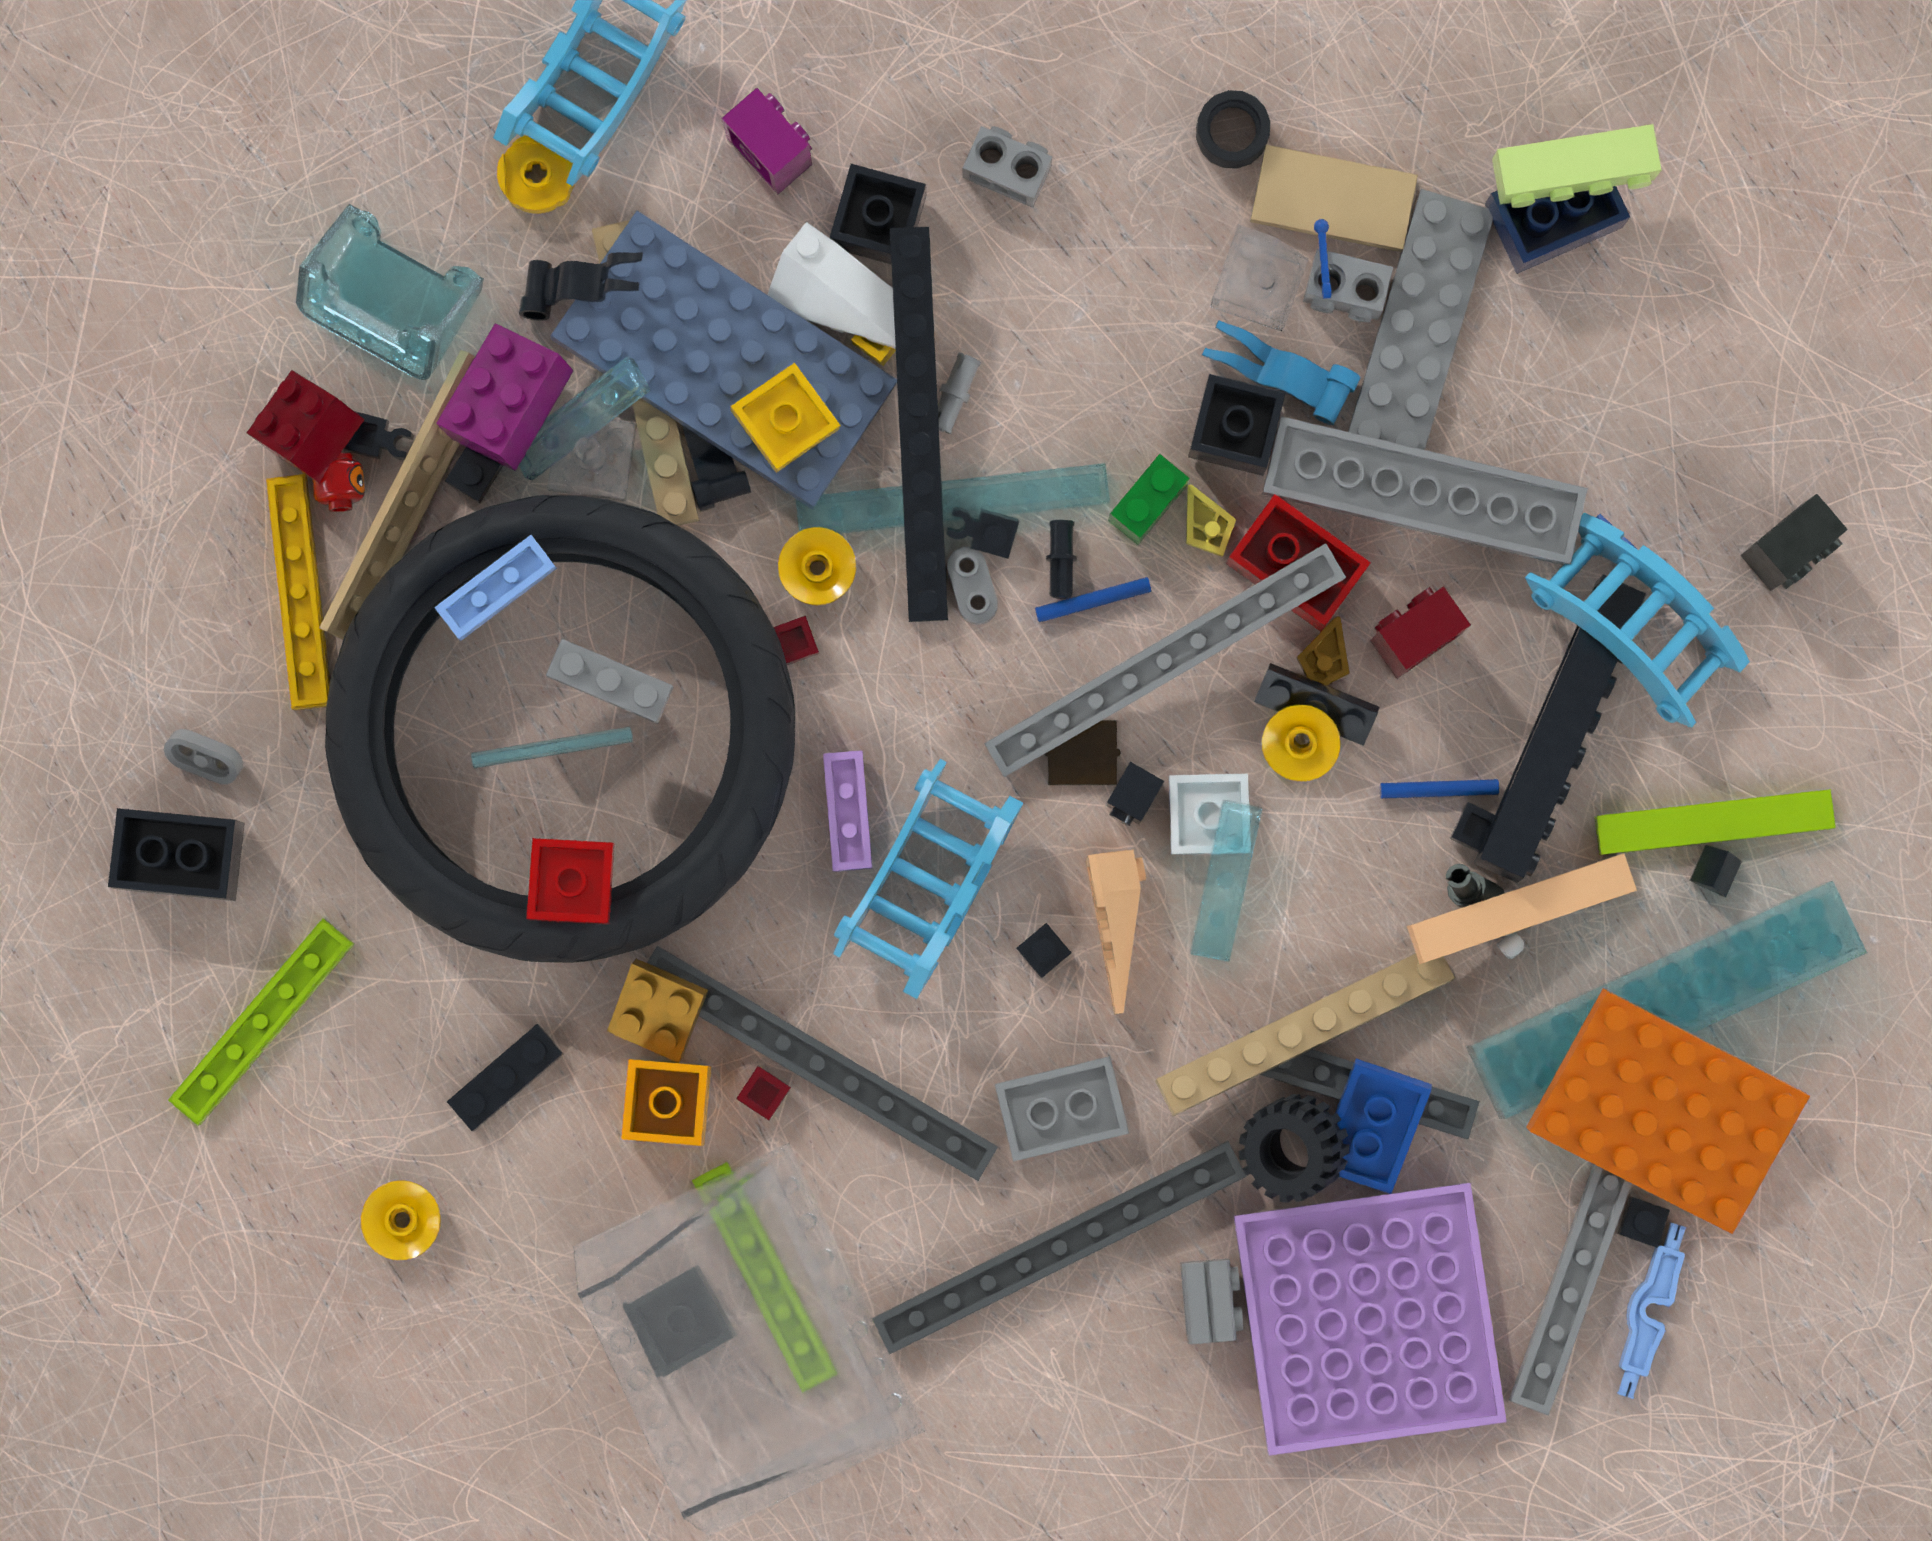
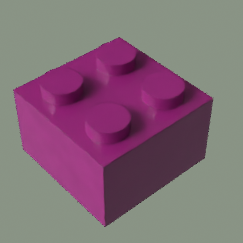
(768, 140)

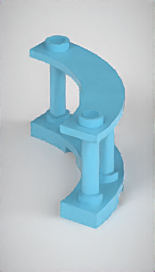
(562, 56)
(1667, 588)
(957, 897)

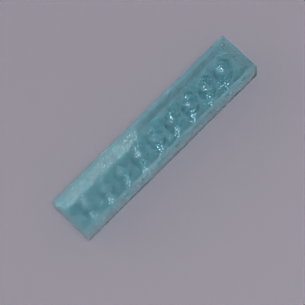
(1684, 987)

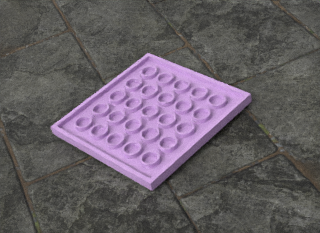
(1369, 1319)

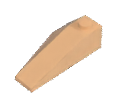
(1116, 896)

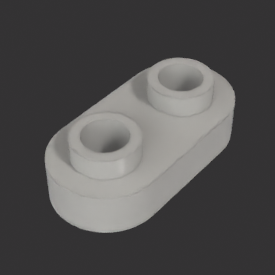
(972, 585)
(203, 756)

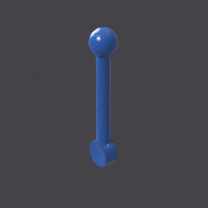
(1321, 227)

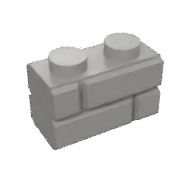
(1209, 1301)

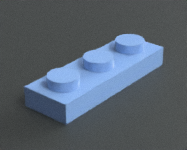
(495, 587)

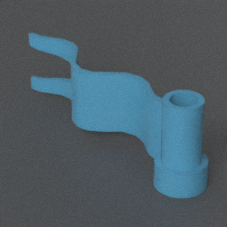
(1290, 373)

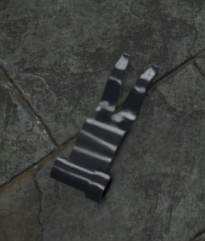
(571, 281)
(715, 473)

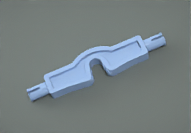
(1647, 1332)

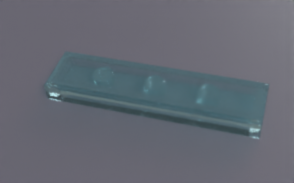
(584, 416)
(1226, 880)

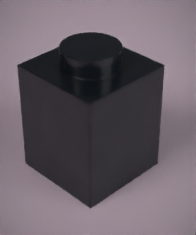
(1133, 795)

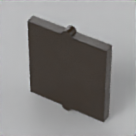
(1086, 758)

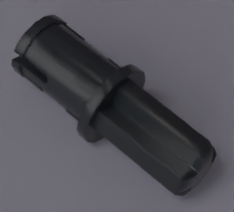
(1061, 558)

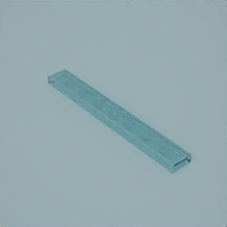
(998, 493)

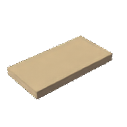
(1356, 199)

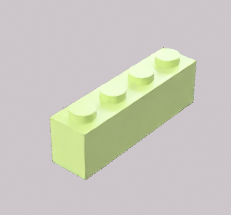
(1576, 165)

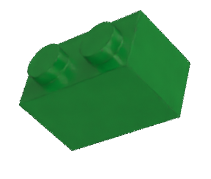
(1148, 499)

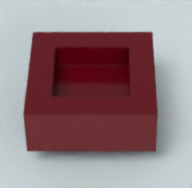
(796, 640)
(763, 1093)

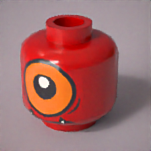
(341, 484)

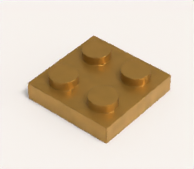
(657, 1010)

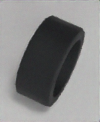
(1239, 100)

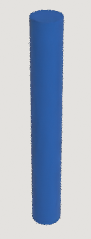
(1093, 599)
(1439, 788)

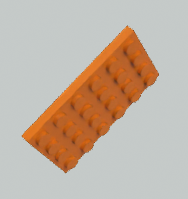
(1667, 1111)

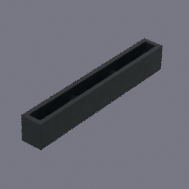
(1555, 745)

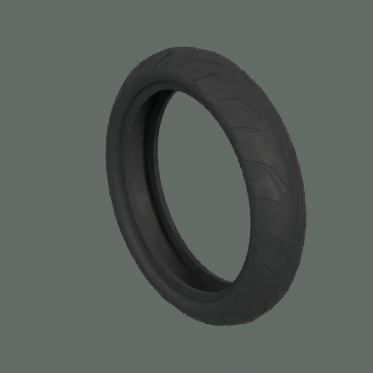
(401, 614)

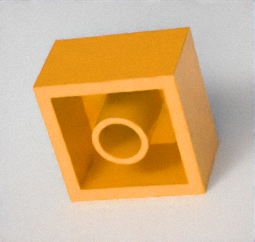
(666, 1102)

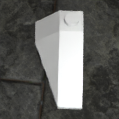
(833, 288)

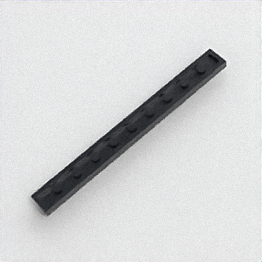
(918, 424)

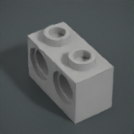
(1002, 175)
(1349, 274)

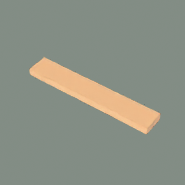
(1521, 908)

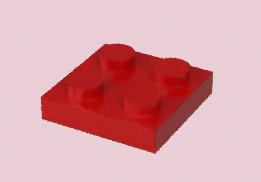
(570, 881)

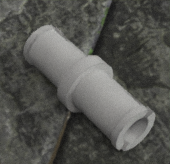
(956, 391)

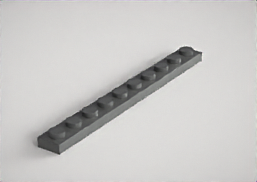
(834, 1072)
(1058, 1247)

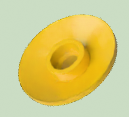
(814, 546)
(1296, 760)
(380, 1223)

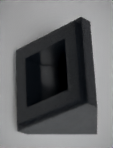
(1716, 870)

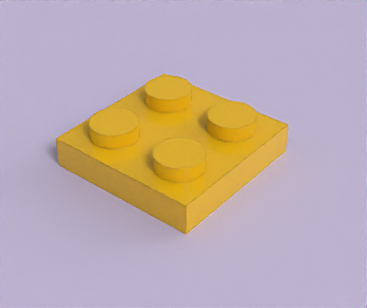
(785, 417)

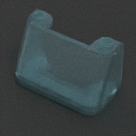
(383, 296)

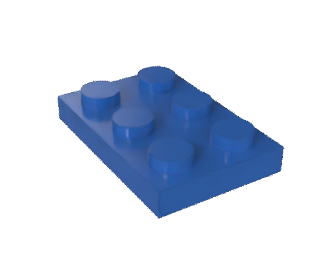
(1380, 1120)

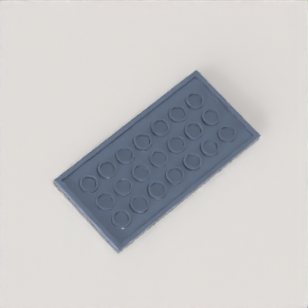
(712, 341)

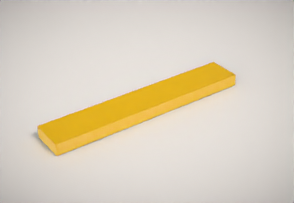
(299, 591)

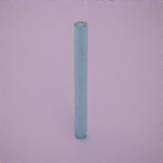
(552, 747)

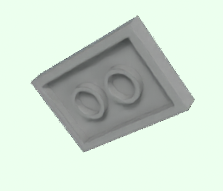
(1061, 1108)

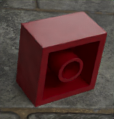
(305, 425)
(1419, 632)

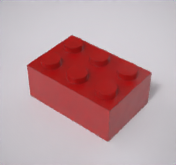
(1284, 536)

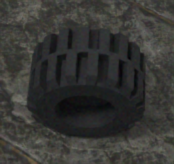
(1271, 1166)

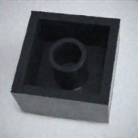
(873, 205)
(1236, 424)

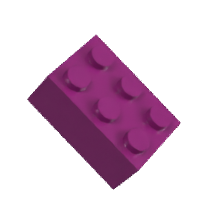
(505, 396)

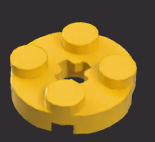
(522, 191)

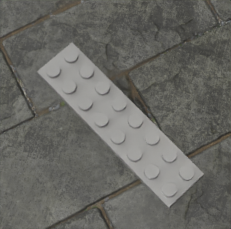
(1421, 320)
(1425, 491)

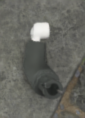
(1469, 888)

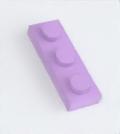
(847, 811)

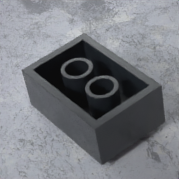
(176, 854)

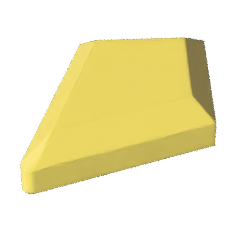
(1207, 523)

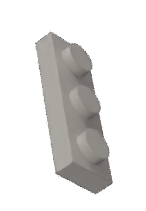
(609, 681)

